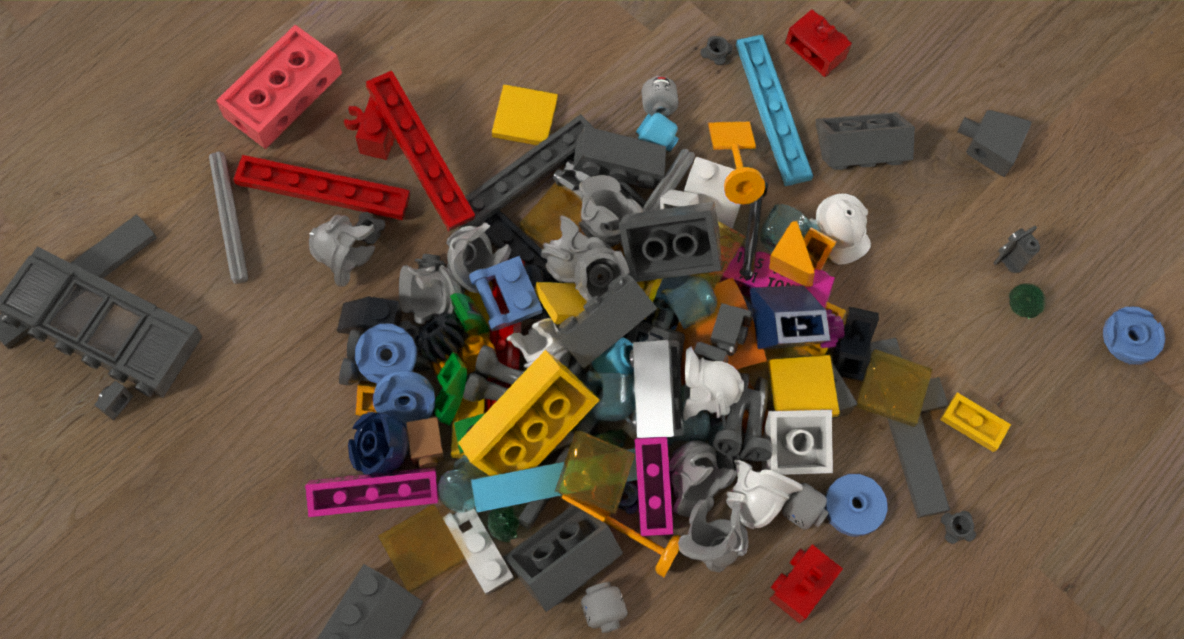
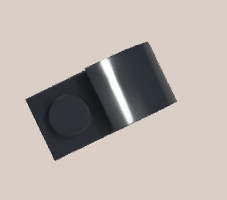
(853, 350)

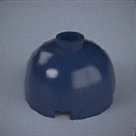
(378, 444)

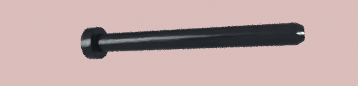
(752, 237)

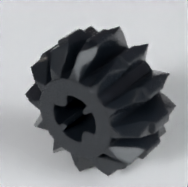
(441, 337)

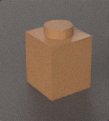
(425, 442)

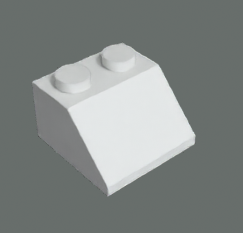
(708, 181)
(799, 442)

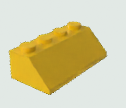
(528, 418)

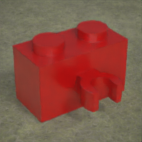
(818, 42)
(373, 133)
(805, 583)

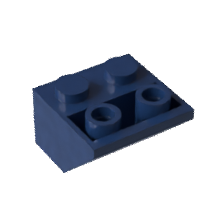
(788, 317)

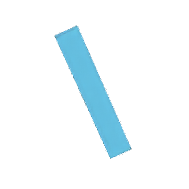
(774, 110)
(523, 486)

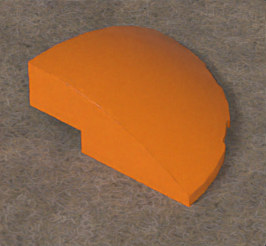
(747, 354)

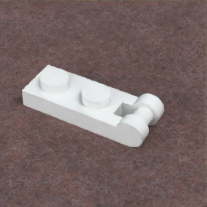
(479, 551)

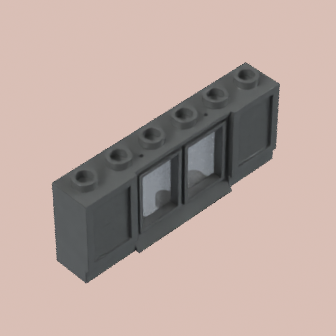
(98, 322)

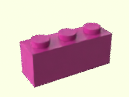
(653, 486)

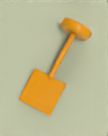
(744, 183)
(667, 554)

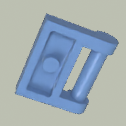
(515, 289)

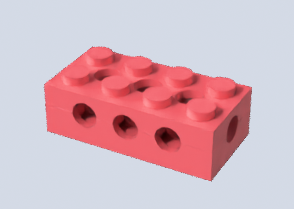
(279, 86)

